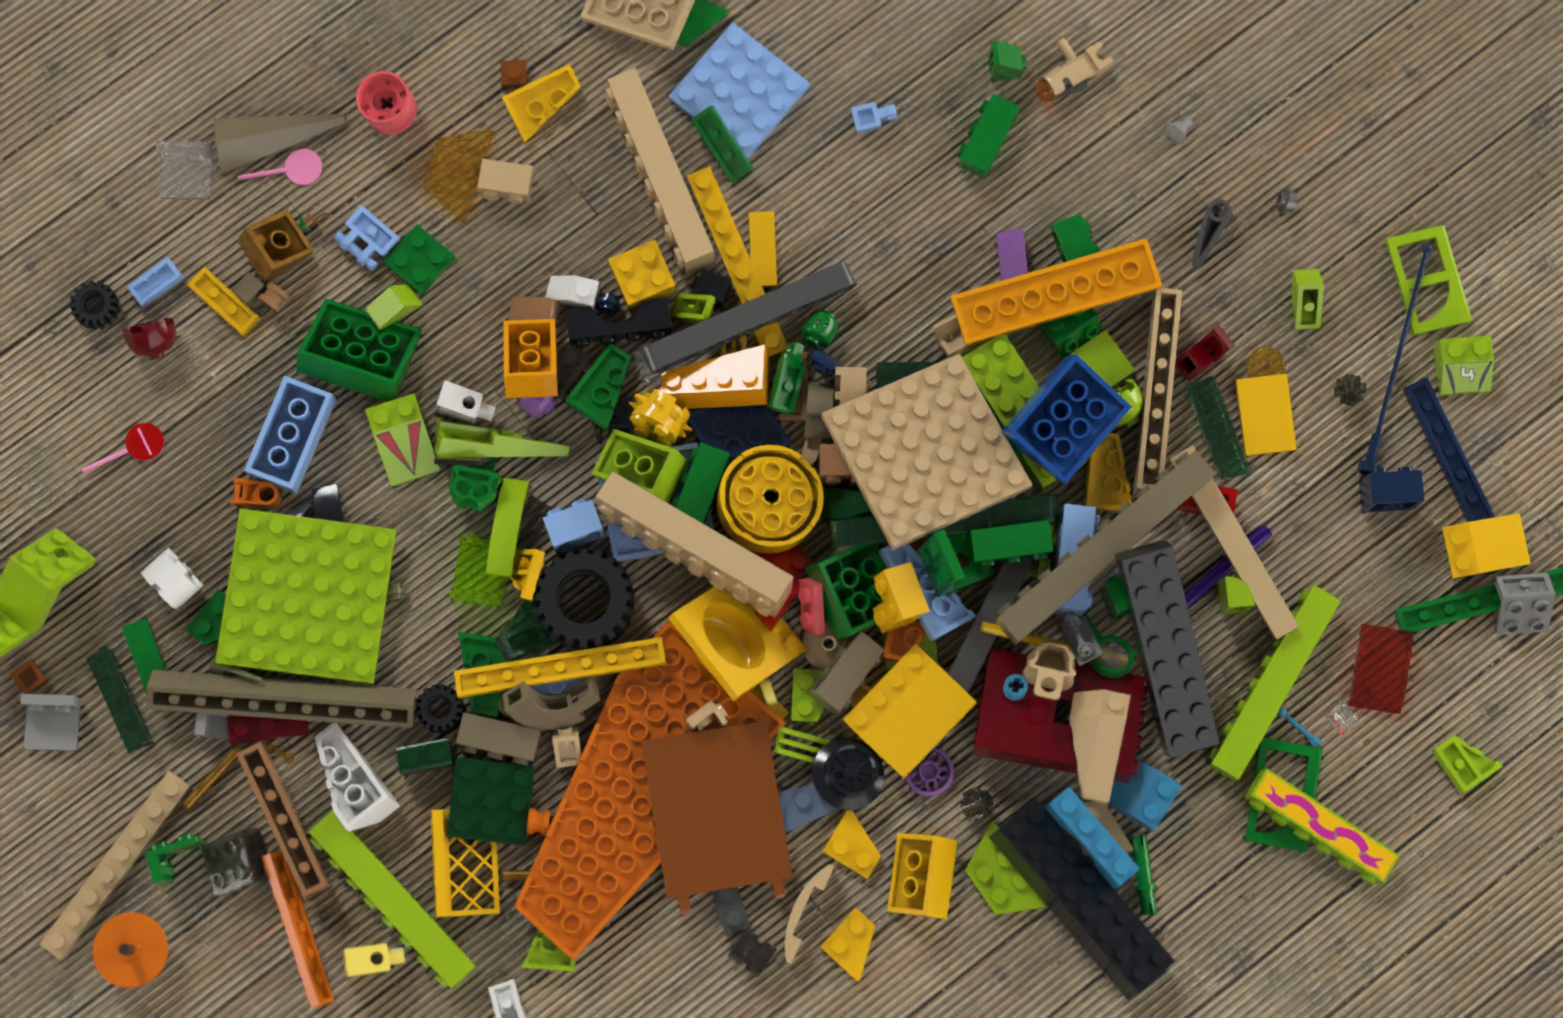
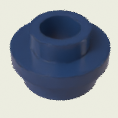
(608, 303)

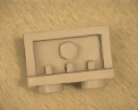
(950, 337)

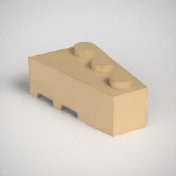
(850, 384)

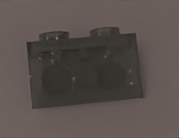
(571, 366)

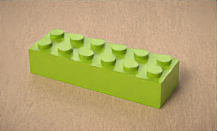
(1006, 388)

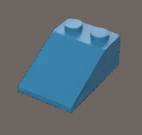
(1144, 796)

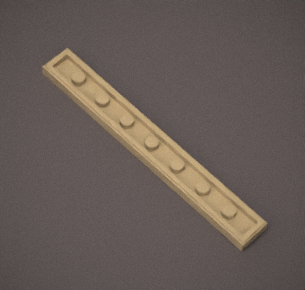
(1242, 556)

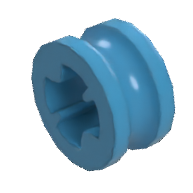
(1021, 692)

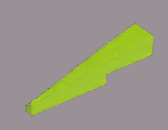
(466, 440)

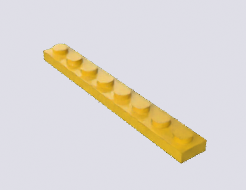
(733, 252)
(560, 667)

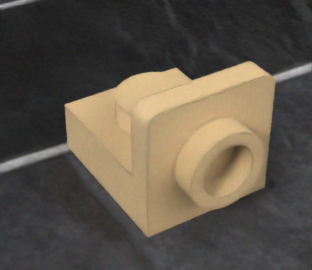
(702, 717)
(566, 746)

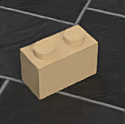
(505, 181)

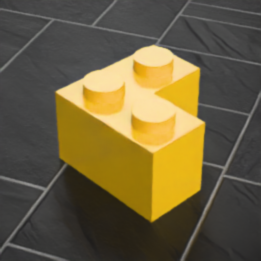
(901, 598)

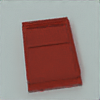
(1381, 668)

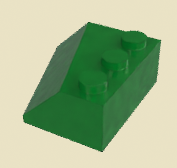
(849, 587)

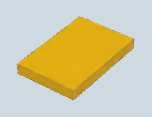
(1265, 415)

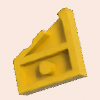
(852, 846)

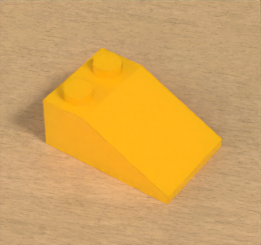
(1486, 546)

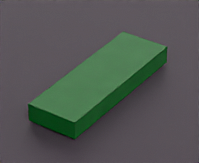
(722, 144)
(143, 649)

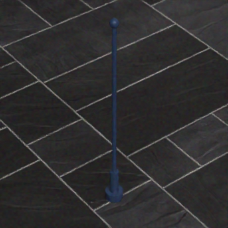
(1367, 465)

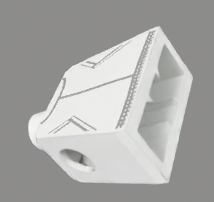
(452, 399)

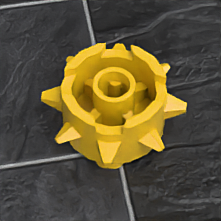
(659, 417)

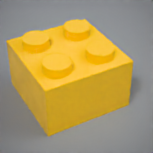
(642, 275)

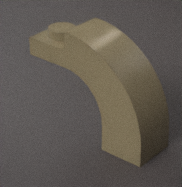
(550, 711)

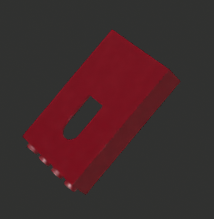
(1026, 728)

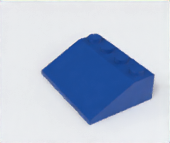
(1066, 418)

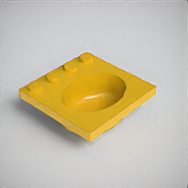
(735, 641)

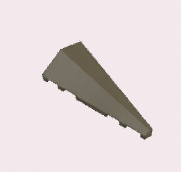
(252, 138)

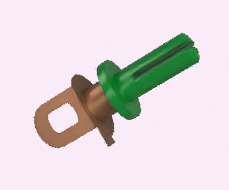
(308, 221)

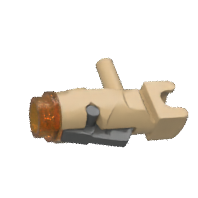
(1073, 74)

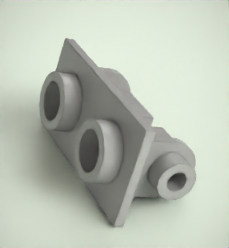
(1081, 638)

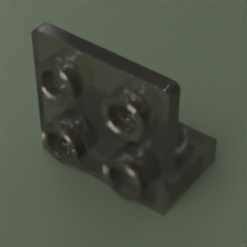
(235, 860)

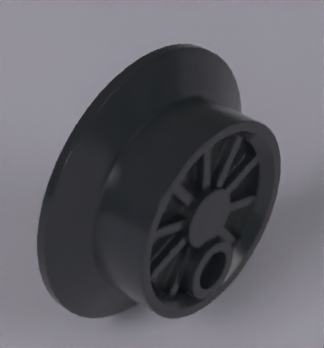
(848, 774)

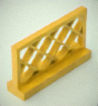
(442, 870)

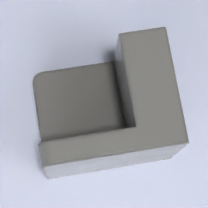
(212, 725)

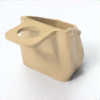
(1050, 667)

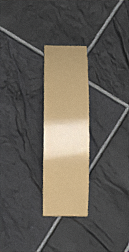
(818, 882)

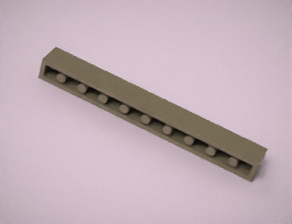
(1099, 551)
(281, 699)

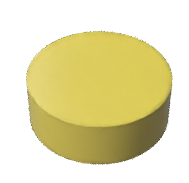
(768, 692)

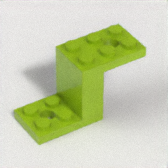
(33, 584)

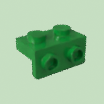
(1071, 331)

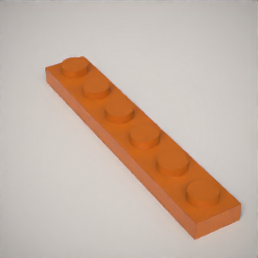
(298, 930)

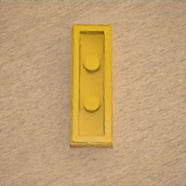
(763, 247)
(223, 301)

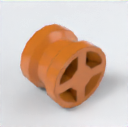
(538, 822)

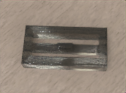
(541, 505)

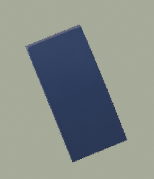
(824, 363)

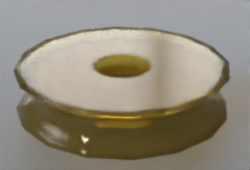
(1268, 355)

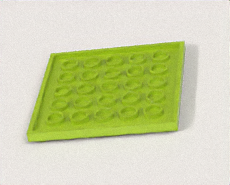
(306, 596)

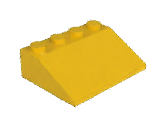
(910, 711)

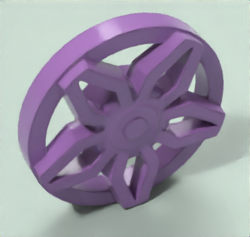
(929, 772)

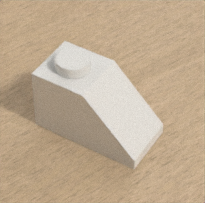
(573, 291)

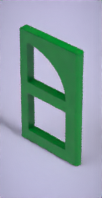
(1284, 837)

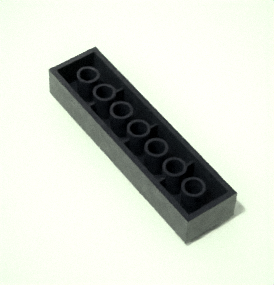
(1167, 648)
(1082, 899)

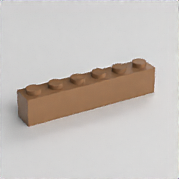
(284, 820)

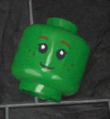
(819, 329)

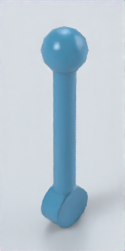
(1314, 740)

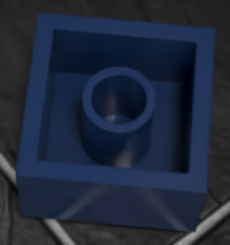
(1391, 490)

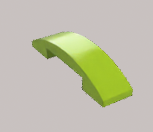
(506, 527)

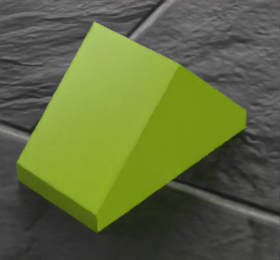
(393, 305)
(693, 308)

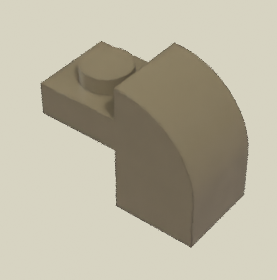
(818, 401)

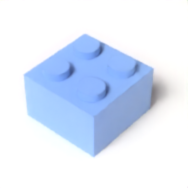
(573, 526)

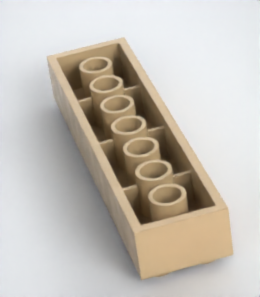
(661, 173)
(693, 545)

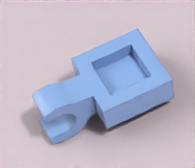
(869, 118)

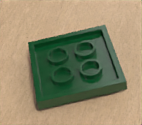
(490, 801)

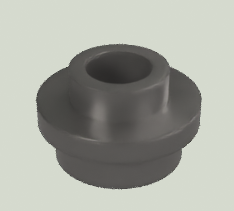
(1286, 201)

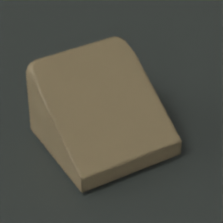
(249, 289)

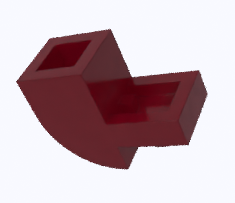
(1204, 353)

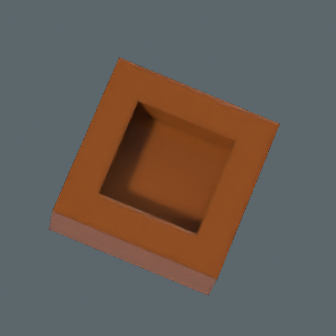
(513, 73)
(29, 677)

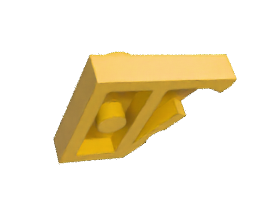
(526, 571)
(851, 943)

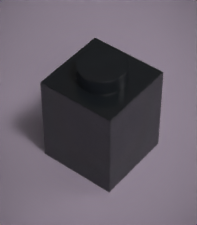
(712, 284)

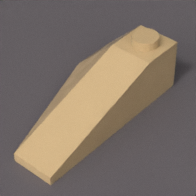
(1097, 733)

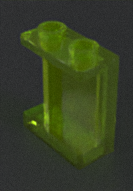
(470, 579)

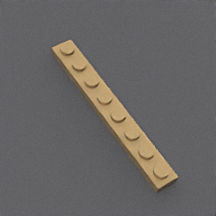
(115, 865)

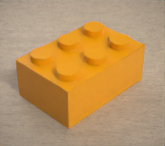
(530, 358)

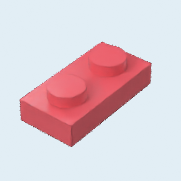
(811, 606)

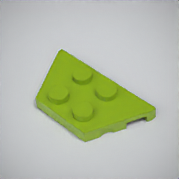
(999, 880)

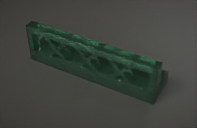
(1218, 428)
(120, 700)

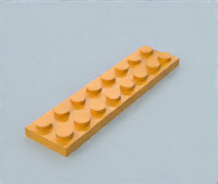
(1056, 292)

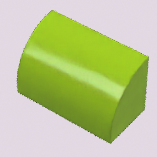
(1234, 596)

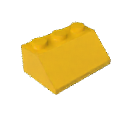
(922, 875)

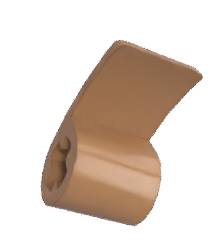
(534, 308)

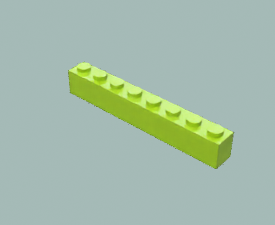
(1273, 684)
(393, 900)

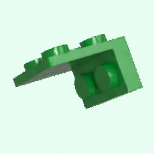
(159, 867)

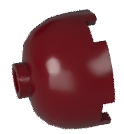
(151, 338)

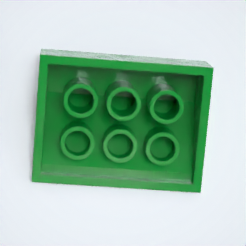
(356, 355)

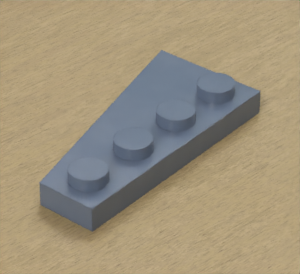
(802, 806)

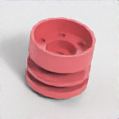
(384, 89)

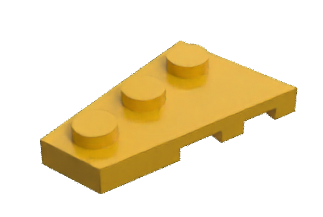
(540, 100)
(1106, 476)

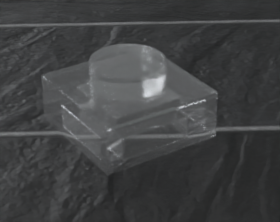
(1341, 718)

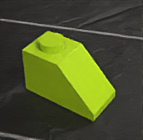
(1307, 298)

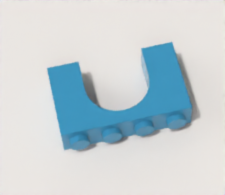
(1107, 854)

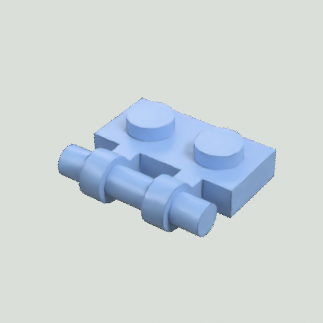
(372, 232)

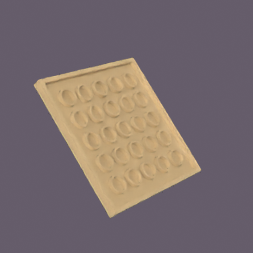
(926, 451)

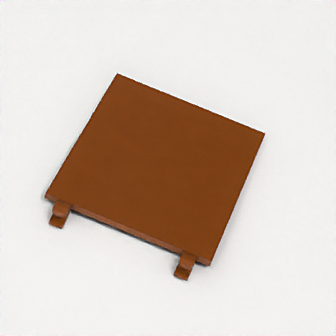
(717, 811)

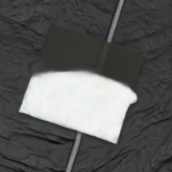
(471, 461)

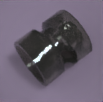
(752, 952)

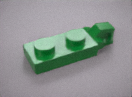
(787, 380)

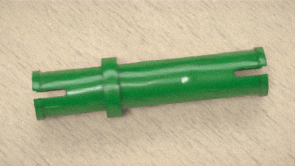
(1144, 875)

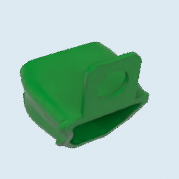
(474, 485)

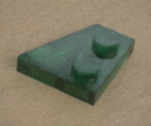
(522, 634)

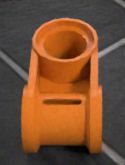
(250, 494)

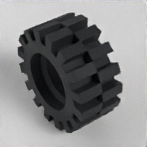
(84, 294)
(425, 701)

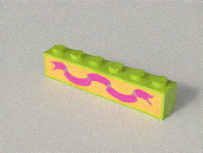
(1321, 826)

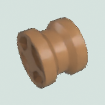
(273, 297)

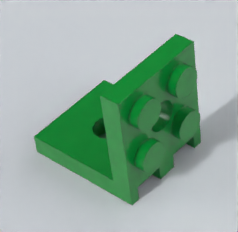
(943, 566)

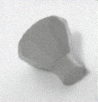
(1178, 130)

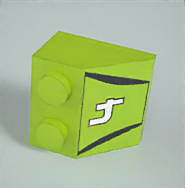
(1464, 365)

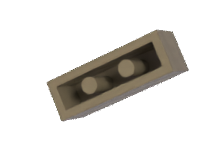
(846, 672)
(498, 739)

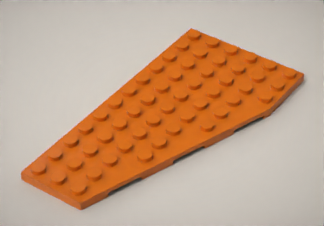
(605, 827)

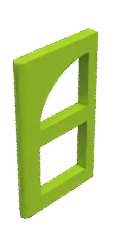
(1455, 309)

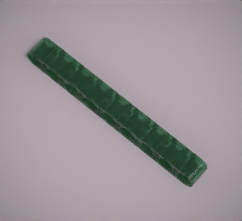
(1013, 511)

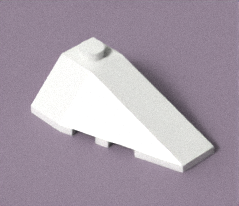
(354, 786)

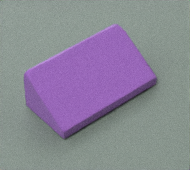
(1011, 253)

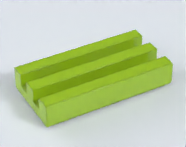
(781, 740)

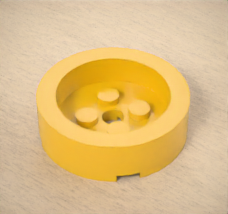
(755, 521)

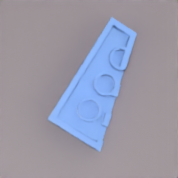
(946, 611)

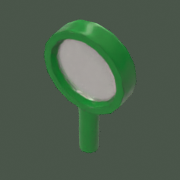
(1116, 655)

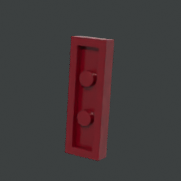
(253, 729)

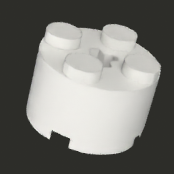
(172, 579)

